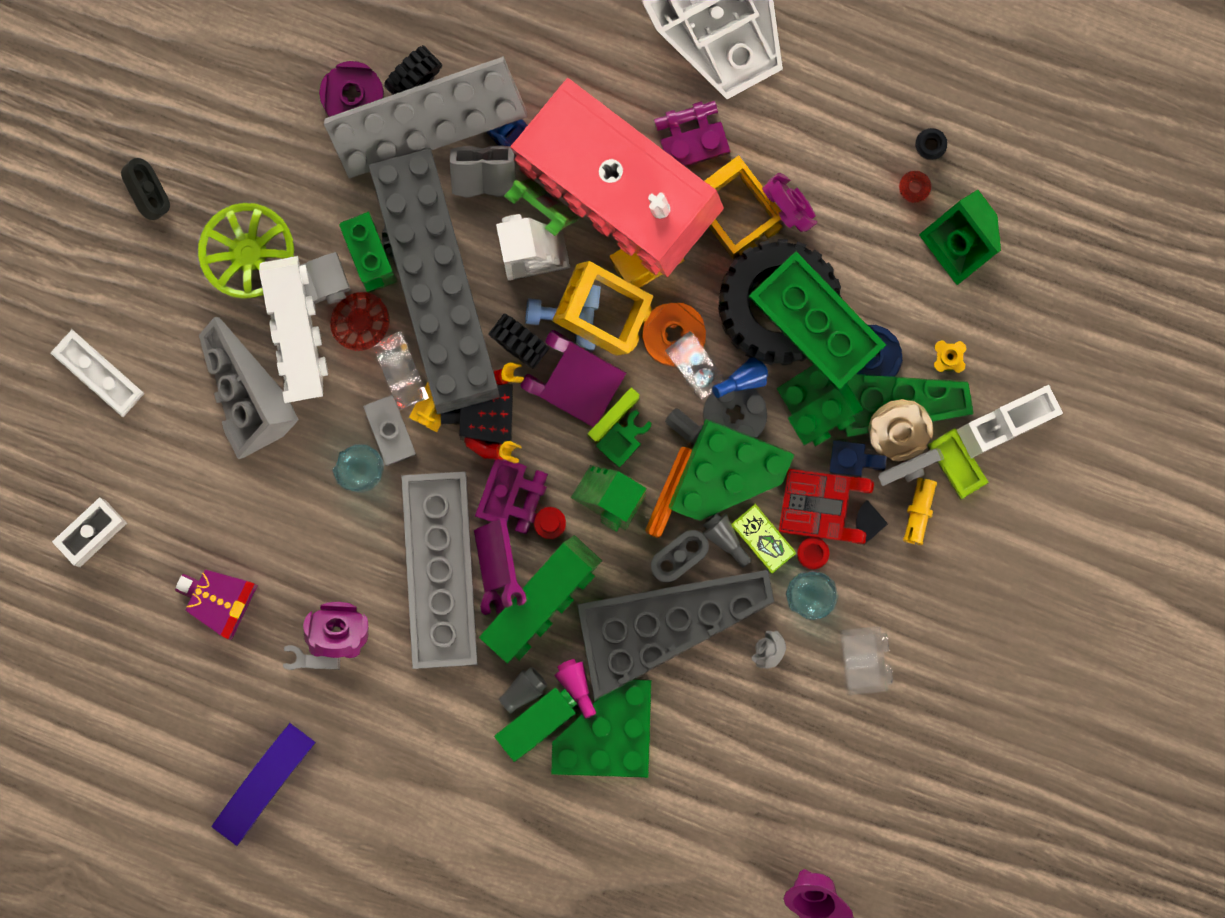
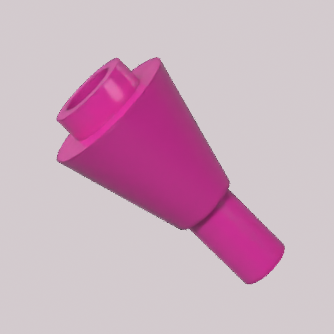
(573, 679)

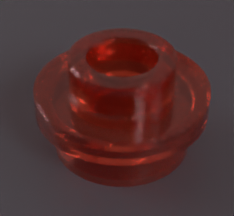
(919, 177)

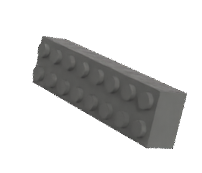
(434, 281)

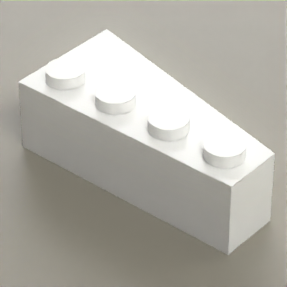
(530, 248)
(293, 329)

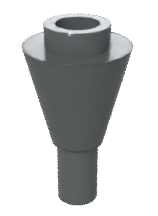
(720, 532)

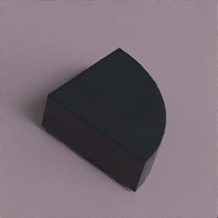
(869, 520)

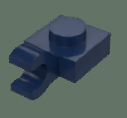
(850, 459)

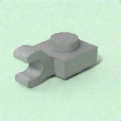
(310, 661)

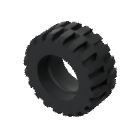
(735, 301)

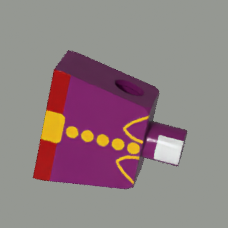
(217, 600)

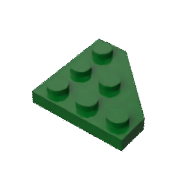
(726, 471)
(612, 740)

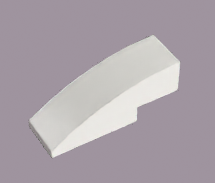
(1009, 421)

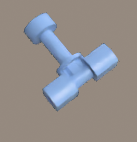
(535, 312)

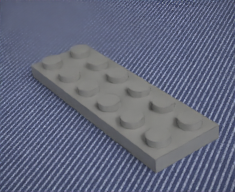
(426, 116)
(439, 570)

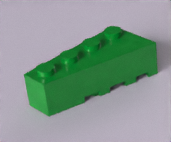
(610, 496)
(545, 595)

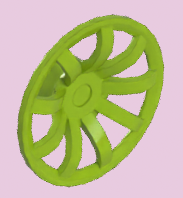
(245, 250)

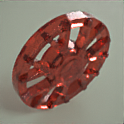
(360, 321)

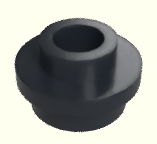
(931, 134)

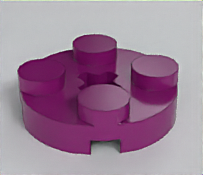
(341, 78)
(794, 205)
(347, 642)

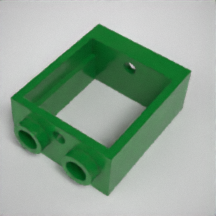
(536, 723)

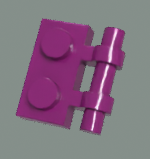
(697, 144)
(502, 492)

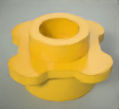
(943, 363)

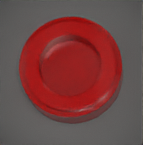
(813, 553)

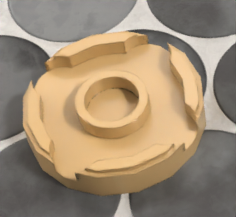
(900, 430)

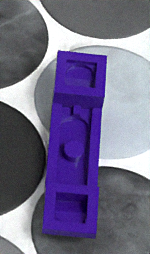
(262, 784)

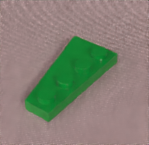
(939, 397)

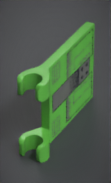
(536, 195)

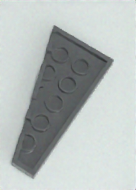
(649, 628)

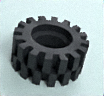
(414, 71)
(518, 341)

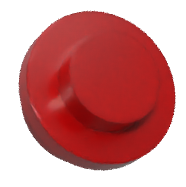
(550, 523)

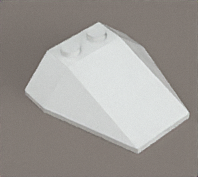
(724, 40)

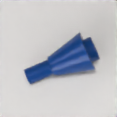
(748, 376)

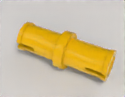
(919, 511)

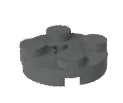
(751, 405)

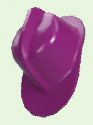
(815, 897)

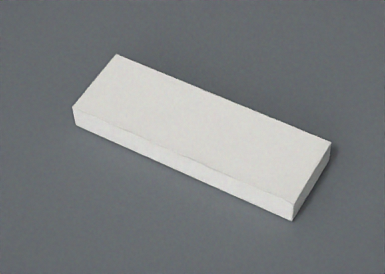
(97, 373)

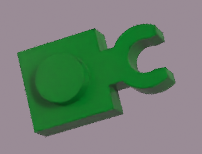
(621, 442)

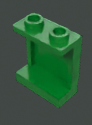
(367, 252)

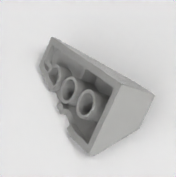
(247, 392)

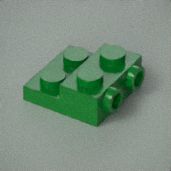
(818, 406)

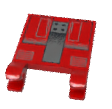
(818, 505)

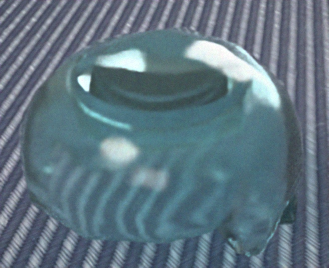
(359, 468)
(812, 595)

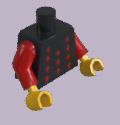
(488, 425)

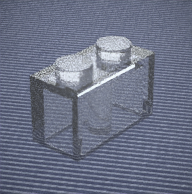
(865, 661)

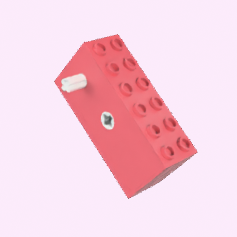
(616, 178)

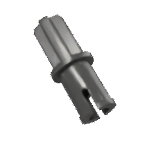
(684, 426)

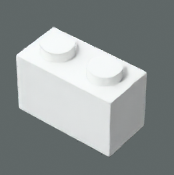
(89, 532)

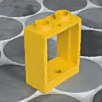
(724, 176)
(575, 296)

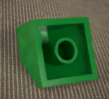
(964, 236)

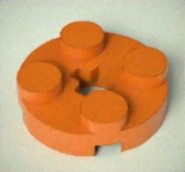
(670, 316)

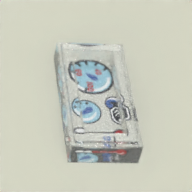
(695, 365)

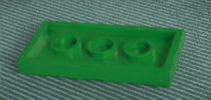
(817, 320)

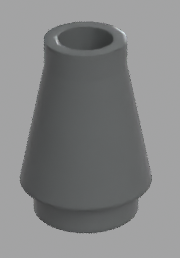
(524, 689)

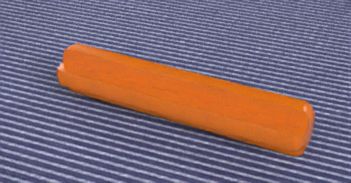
(661, 511)

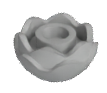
(769, 650)

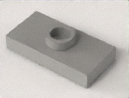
(389, 430)
(912, 468)

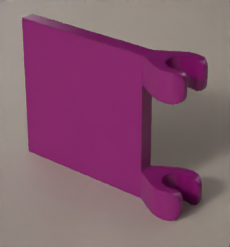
(580, 382)
(497, 566)

